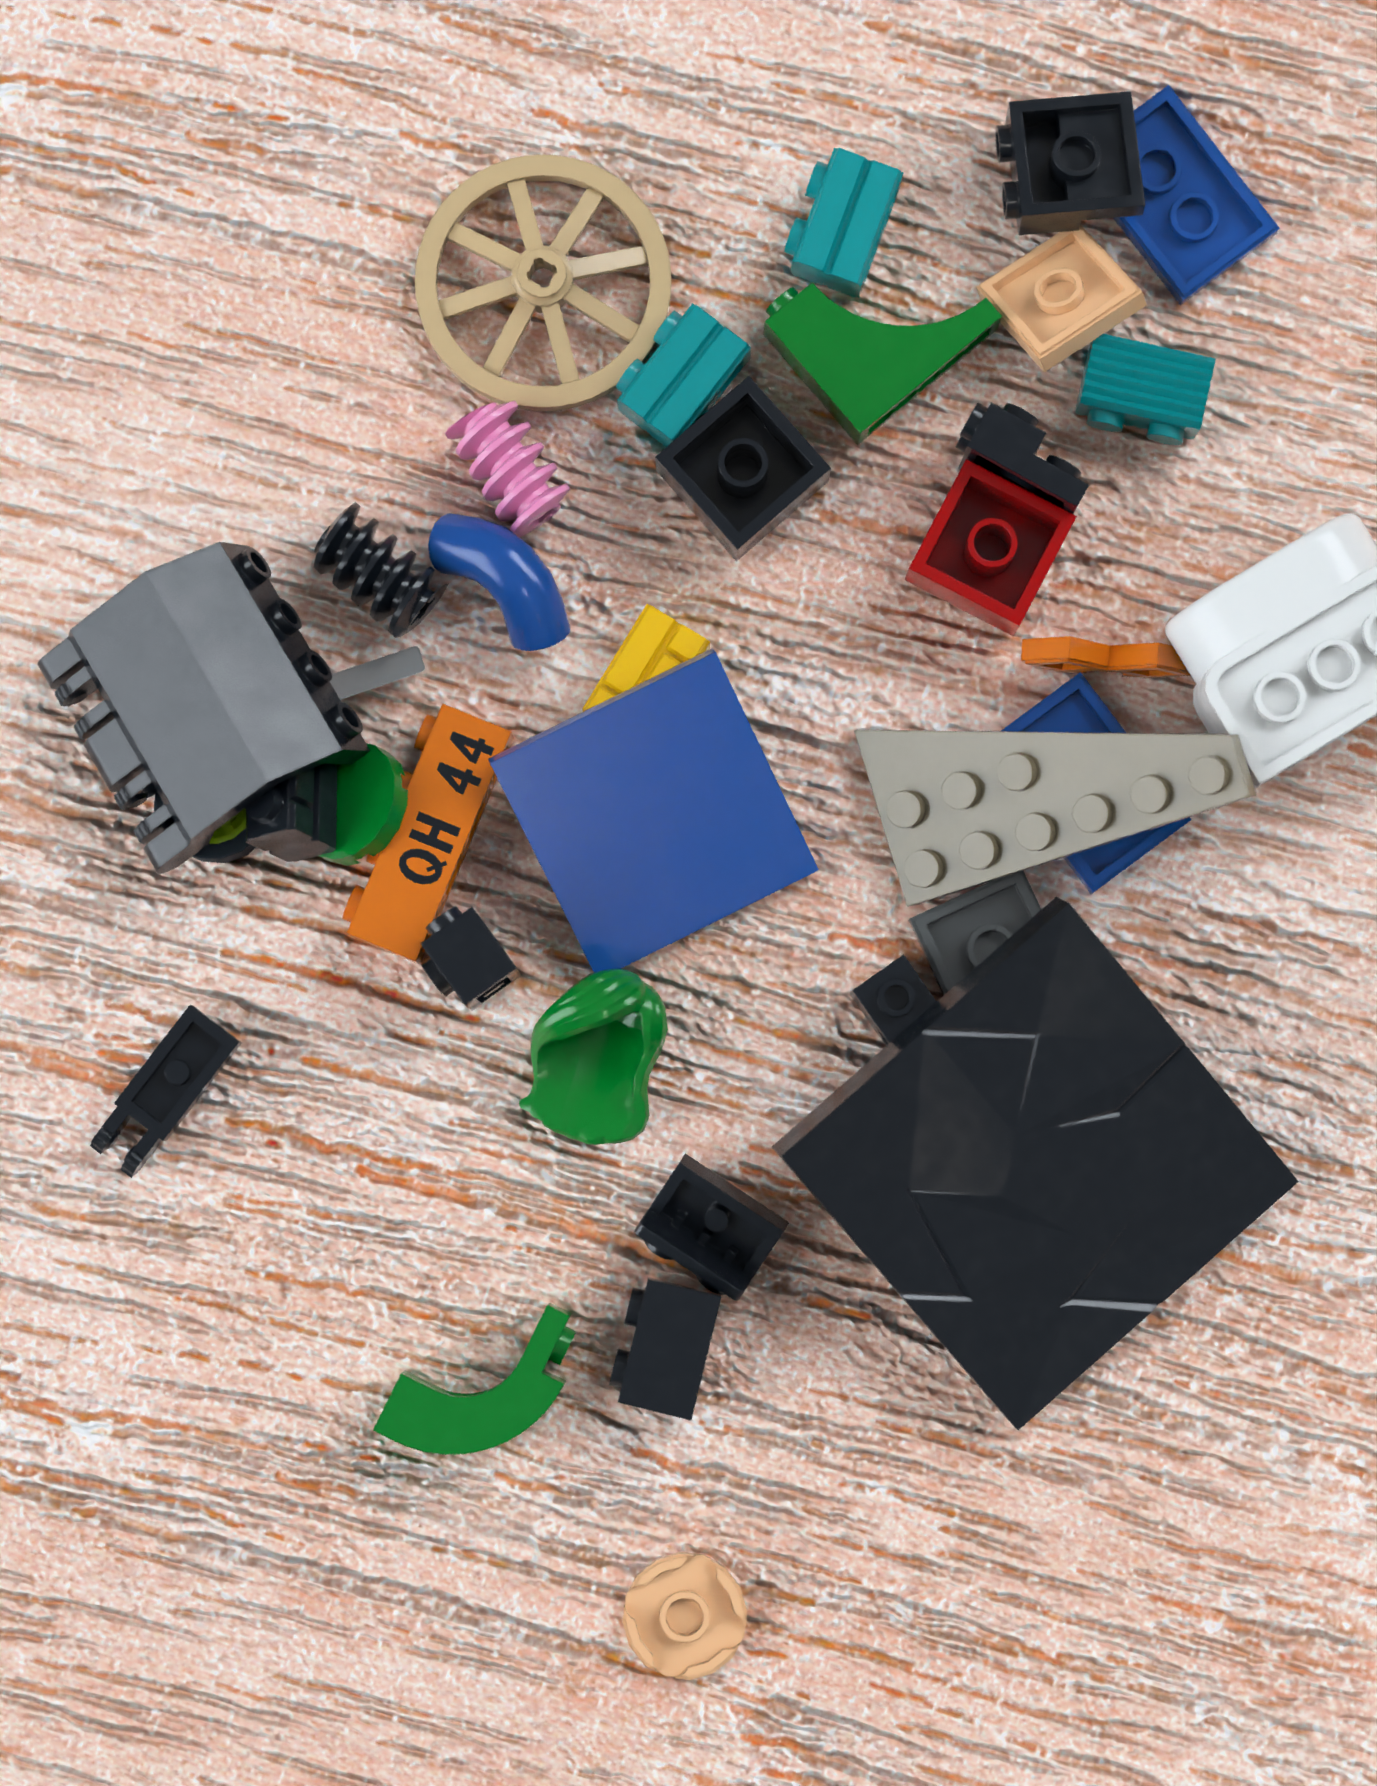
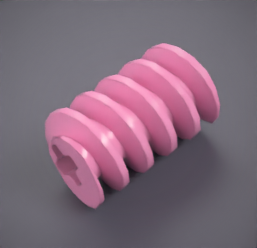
(508, 465)

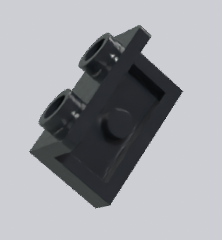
(710, 1228)

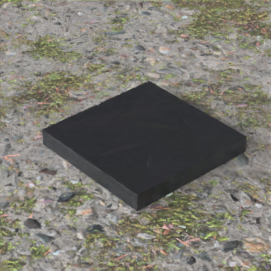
(1036, 1162)

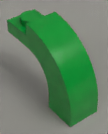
(465, 1423)

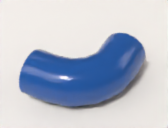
(509, 572)

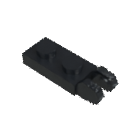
(168, 1085)

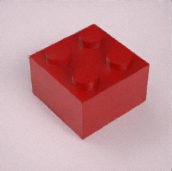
(990, 547)

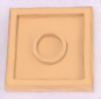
(1061, 296)

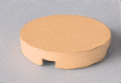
(684, 1615)

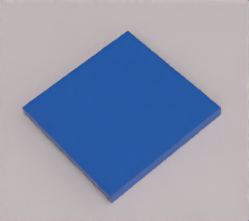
(654, 813)

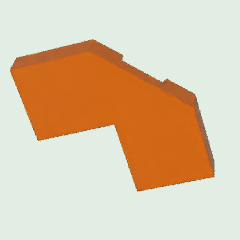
(1081, 655)

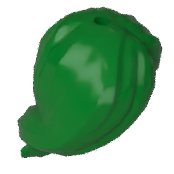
(596, 1058)

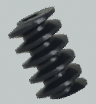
(376, 572)

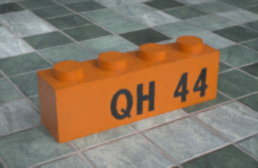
(438, 826)

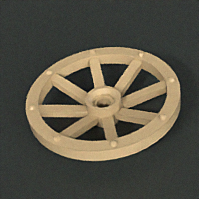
(532, 298)

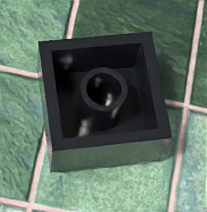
(742, 468)

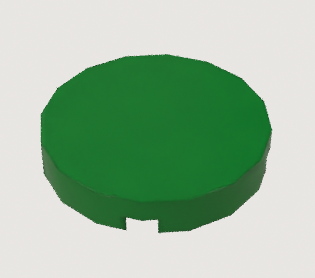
(367, 806)

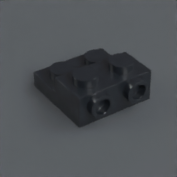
(1070, 161)
(1007, 445)

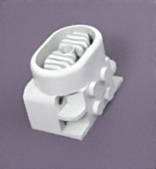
(1287, 647)

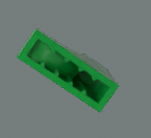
(864, 366)

